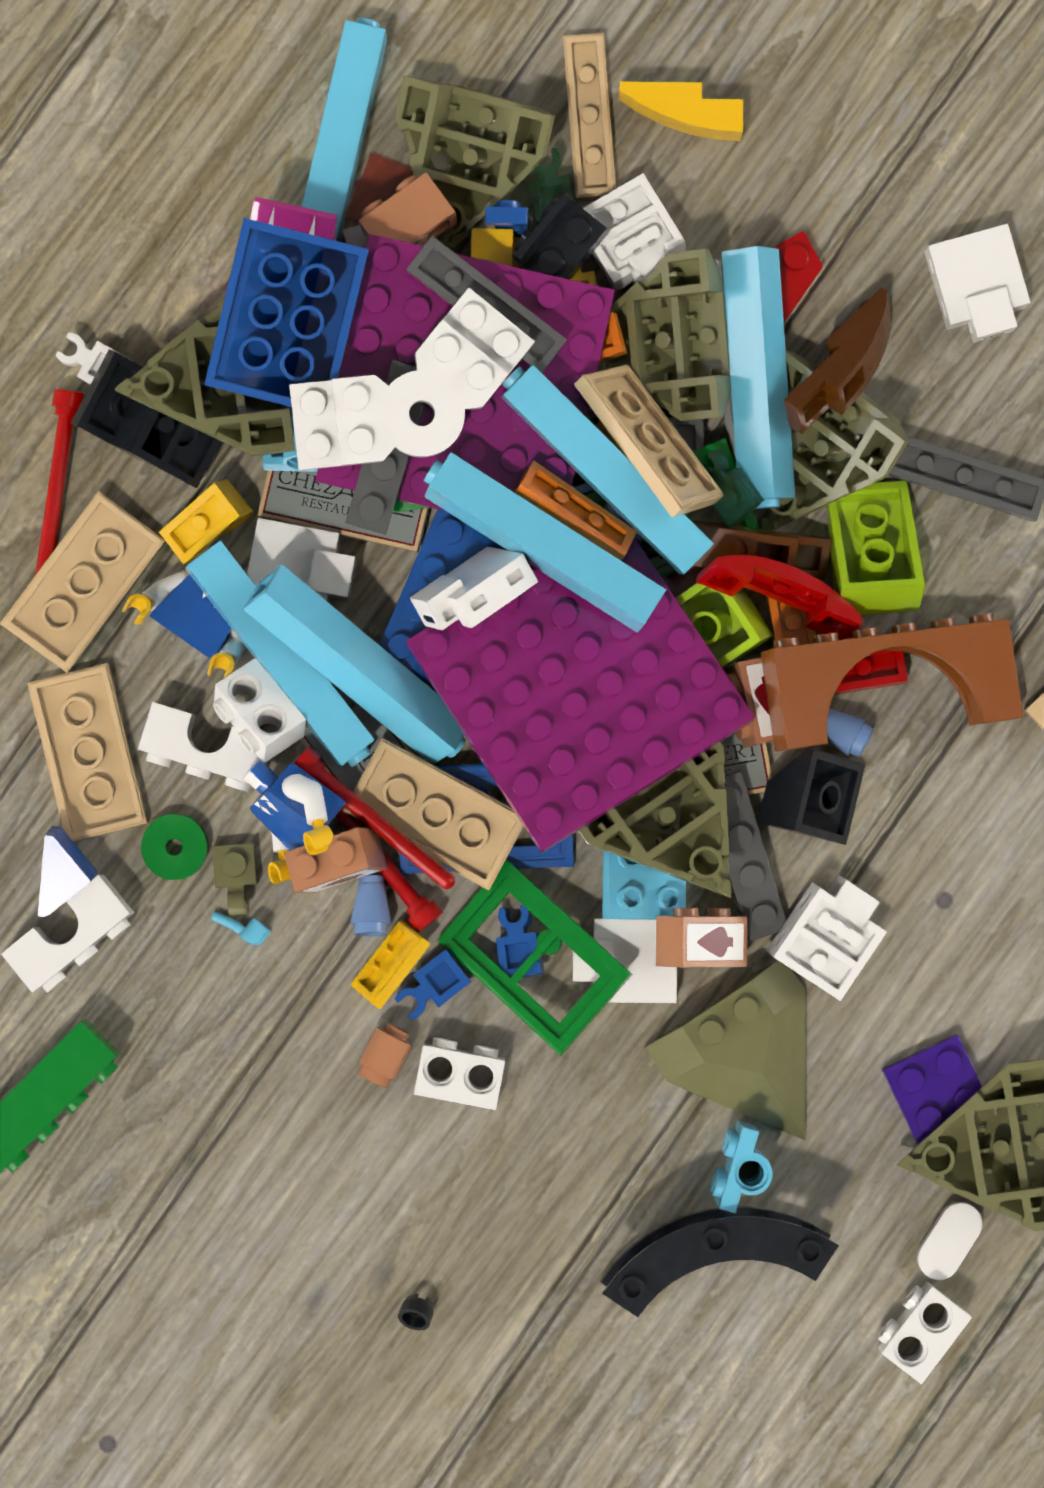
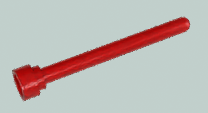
(66, 406)
(311, 763)
(421, 910)

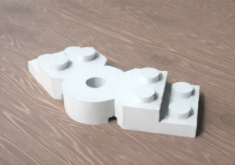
(455, 372)

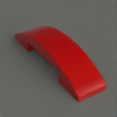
(824, 607)

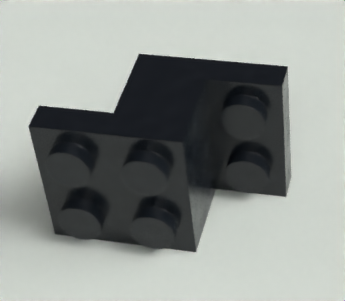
(140, 429)

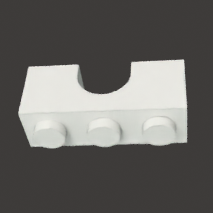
(169, 738)
(99, 914)

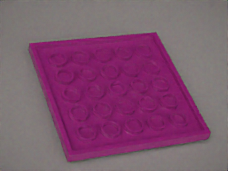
(400, 313)
(577, 703)

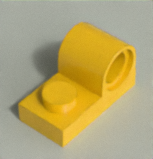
(205, 520)

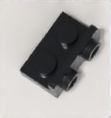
(560, 240)

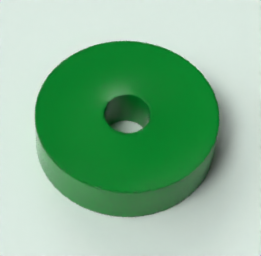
(155, 847)

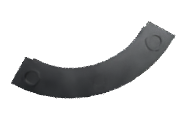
(714, 1238)

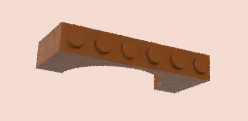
(972, 656)

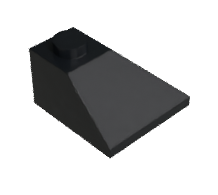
(813, 796)

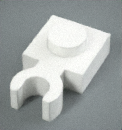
(88, 359)

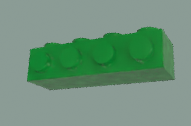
(50, 1089)

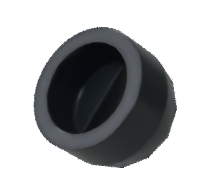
(416, 1312)

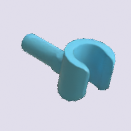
(253, 933)

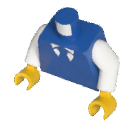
(191, 616)
(294, 811)

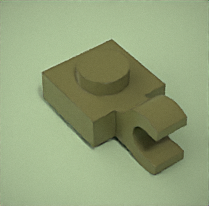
(235, 869)

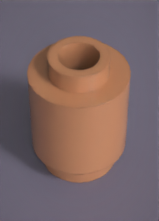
(385, 1055)

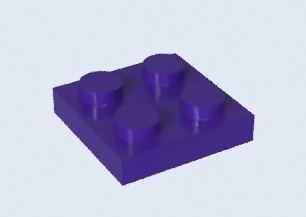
(932, 1085)

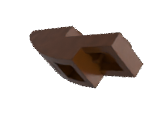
(853, 359)
(801, 551)

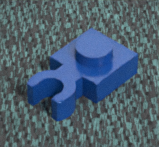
(508, 215)
(518, 943)
(438, 981)

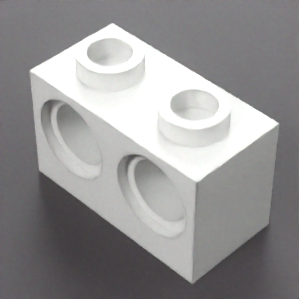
(268, 706)
(458, 1086)
(932, 1337)

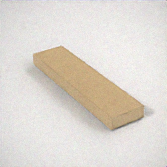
(589, 115)

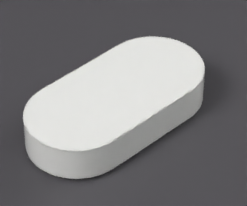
(949, 1240)

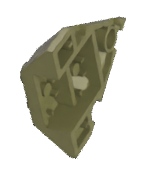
(470, 145)
(678, 335)
(176, 387)
(836, 452)
(674, 825)
(746, 1050)
(993, 1146)

